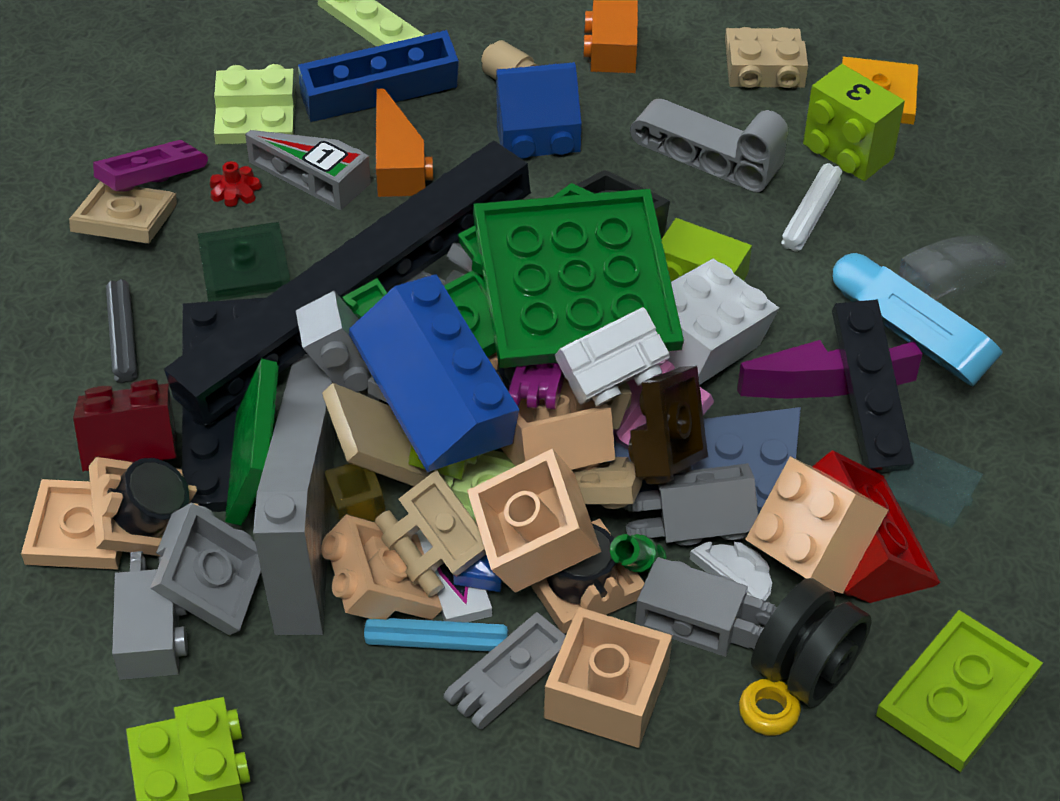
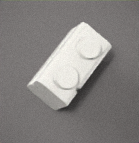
(612, 357)

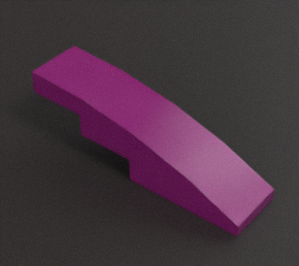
(814, 372)

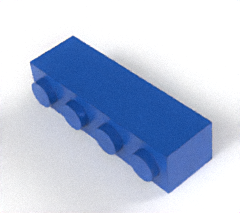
(401, 68)

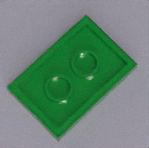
(251, 441)

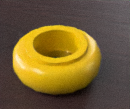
(769, 723)

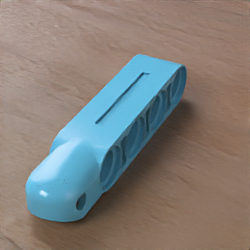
(918, 317)

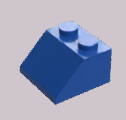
(539, 110)

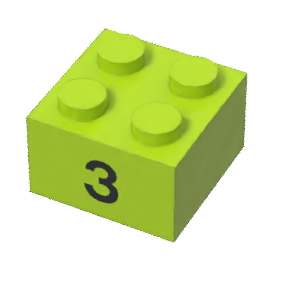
(853, 122)

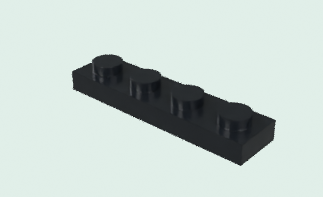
(872, 386)

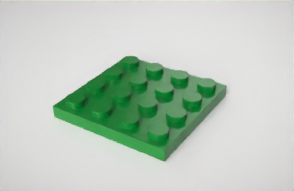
(570, 269)

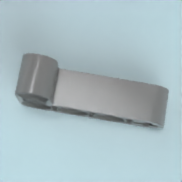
(738, 156)

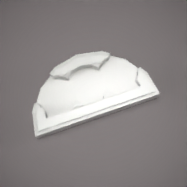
(737, 563)

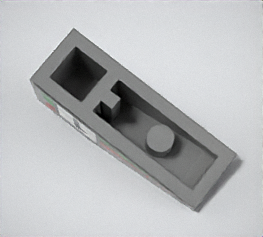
(313, 164)

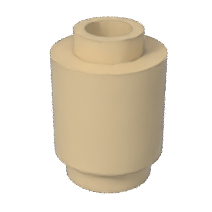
(504, 56)

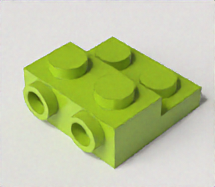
(189, 755)

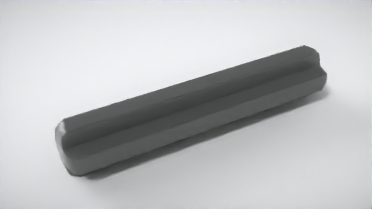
(121, 331)

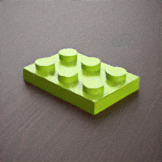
(959, 690)

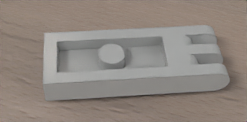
(507, 671)

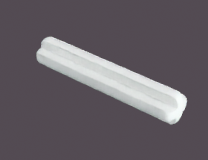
(811, 207)

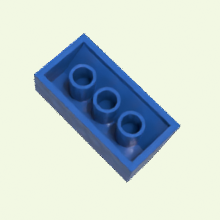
(435, 374)

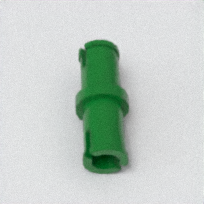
(636, 552)

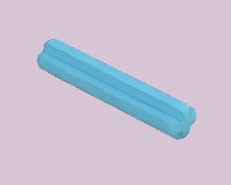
(434, 634)

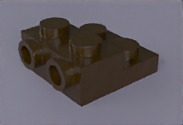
(673, 427)

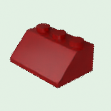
(894, 558)

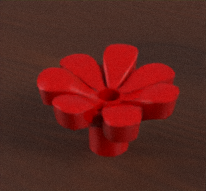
(234, 184)

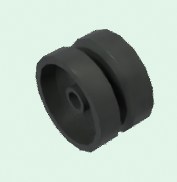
(811, 641)

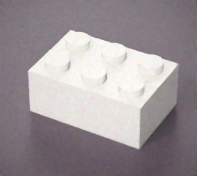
(718, 318)

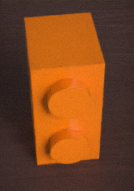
(613, 36)

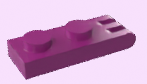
(148, 165)
(537, 384)

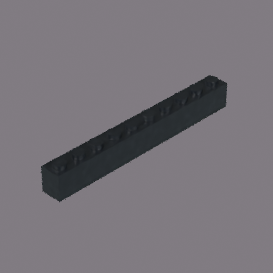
(391, 249)

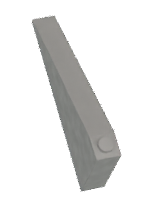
(296, 504)

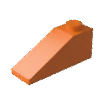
(399, 152)

